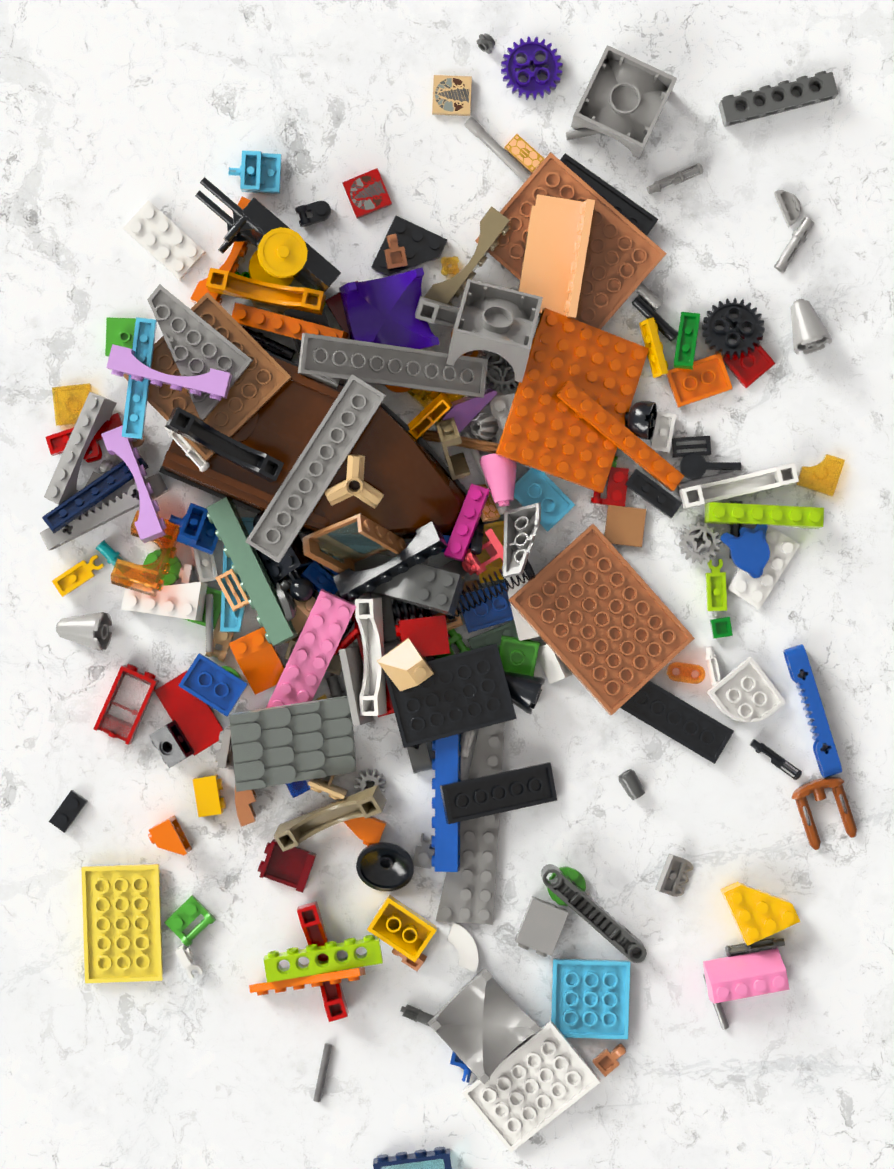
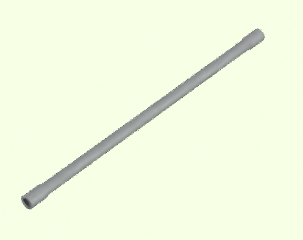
(476, 129)

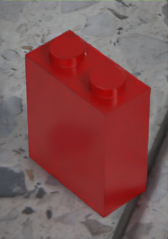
(426, 634)

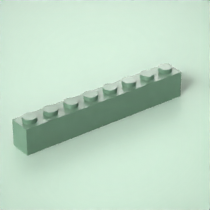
(251, 571)

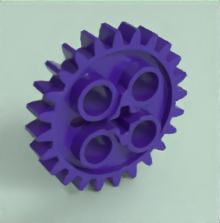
(529, 51)

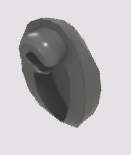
(285, 599)

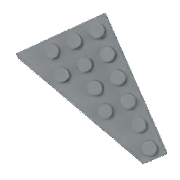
(195, 345)

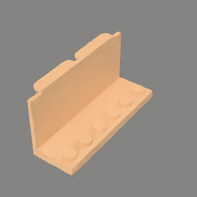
(556, 252)

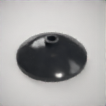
(383, 873)

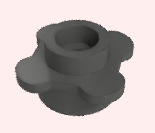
(486, 43)

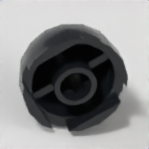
(641, 419)

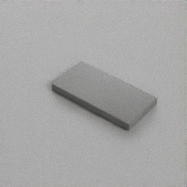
(353, 676)

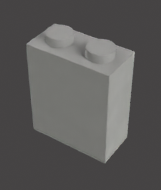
(541, 926)

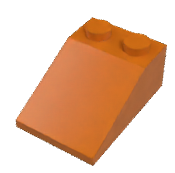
(258, 660)

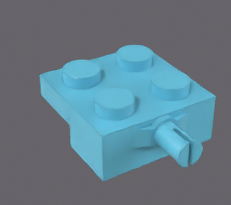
(259, 172)

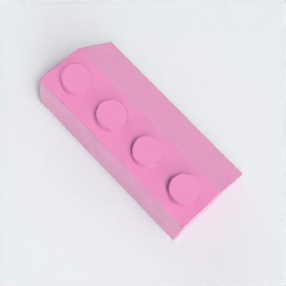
(745, 975)

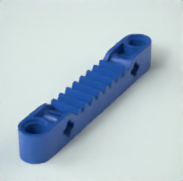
(828, 761)

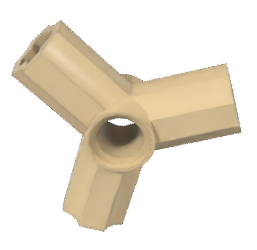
(355, 472)

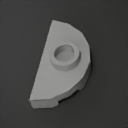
(789, 206)

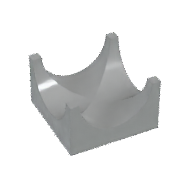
(624, 99)
(495, 322)
(482, 1025)

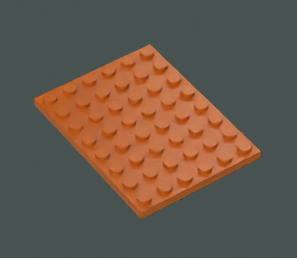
(547, 431)

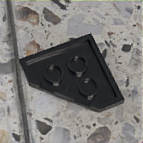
(418, 243)

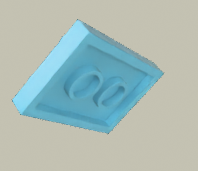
(539, 488)

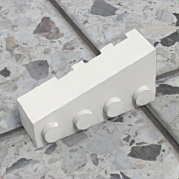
(176, 601)

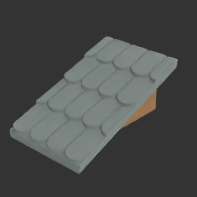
(292, 743)

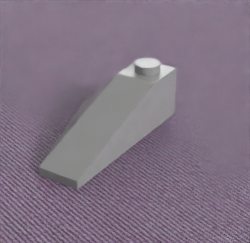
(519, 534)

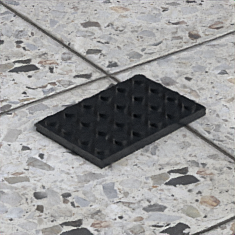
(459, 697)

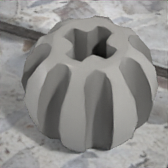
(484, 426)

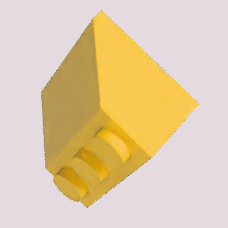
(402, 928)

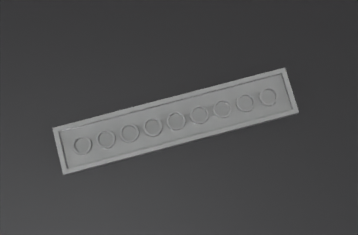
(391, 365)
(315, 468)

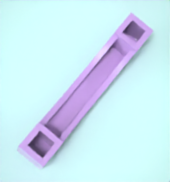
(214, 383)
(149, 523)

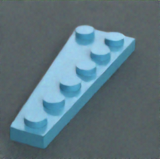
(231, 620)

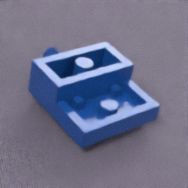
(196, 529)

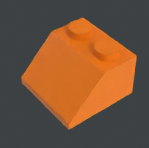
(170, 836)

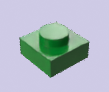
(721, 627)

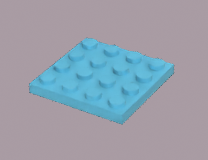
(591, 998)

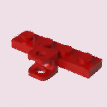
(58, 441)

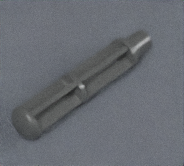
(774, 943)

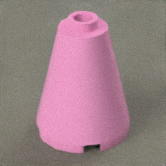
(500, 477)

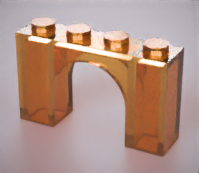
(147, 578)

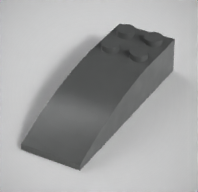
(418, 586)

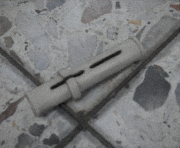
(792, 247)

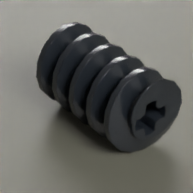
(405, 609)

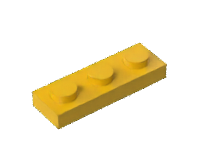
(655, 353)

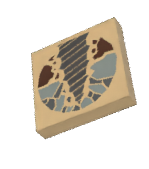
(451, 95)

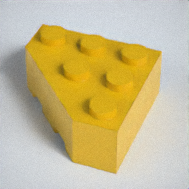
(758, 912)

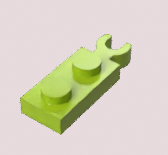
(716, 588)

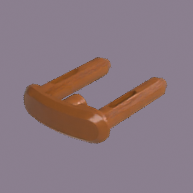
(817, 788)

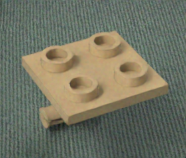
(335, 792)

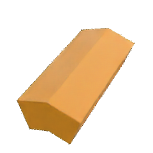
(429, 415)

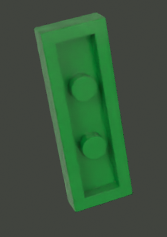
(686, 340)

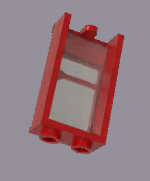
(126, 703)

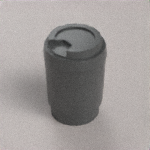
(631, 784)

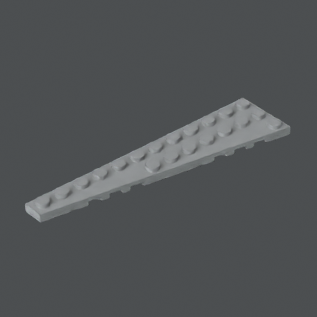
(470, 893)

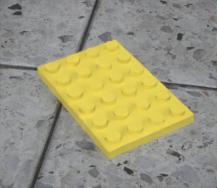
(122, 923)

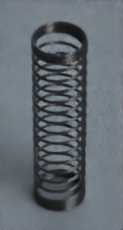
(528, 570)

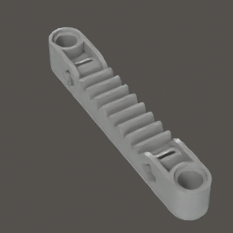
(103, 515)

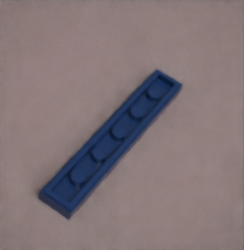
(89, 496)

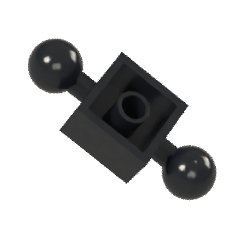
(289, 568)

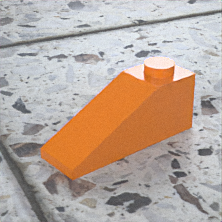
(367, 829)

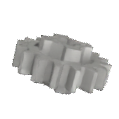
(692, 541)

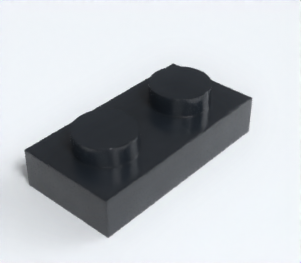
(68, 811)

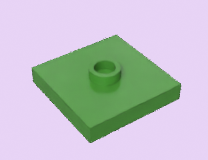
(119, 332)
(518, 655)

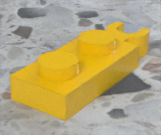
(76, 576)

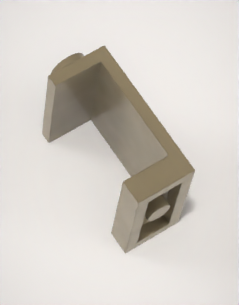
(449, 437)

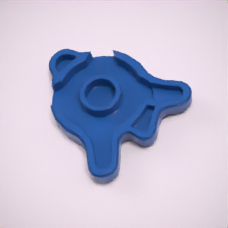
(749, 550)

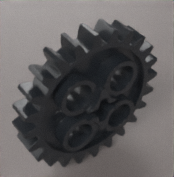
(720, 338)

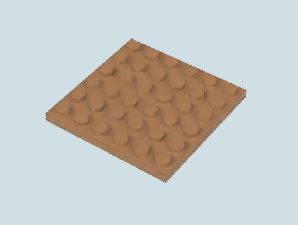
(245, 397)

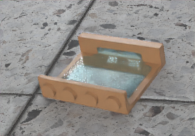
(350, 542)

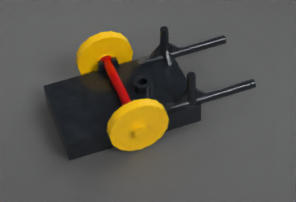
(280, 251)

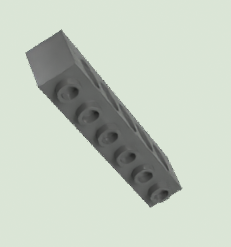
(824, 81)

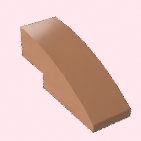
(244, 807)

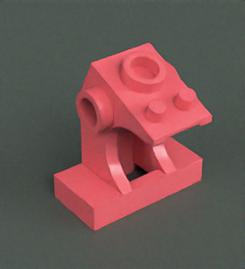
(494, 549)

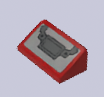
(349, 636)

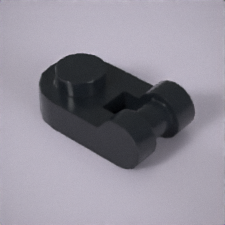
(320, 210)

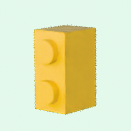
(208, 795)

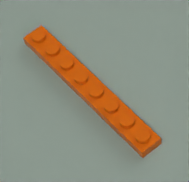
(620, 435)

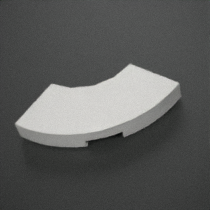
(465, 945)

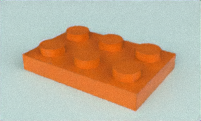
(704, 381)

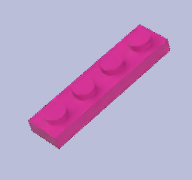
(466, 522)

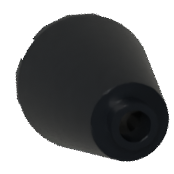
(524, 690)

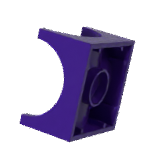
(385, 311)

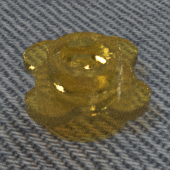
(450, 260)

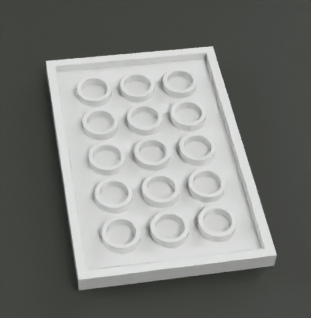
(531, 1086)

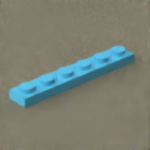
(138, 391)

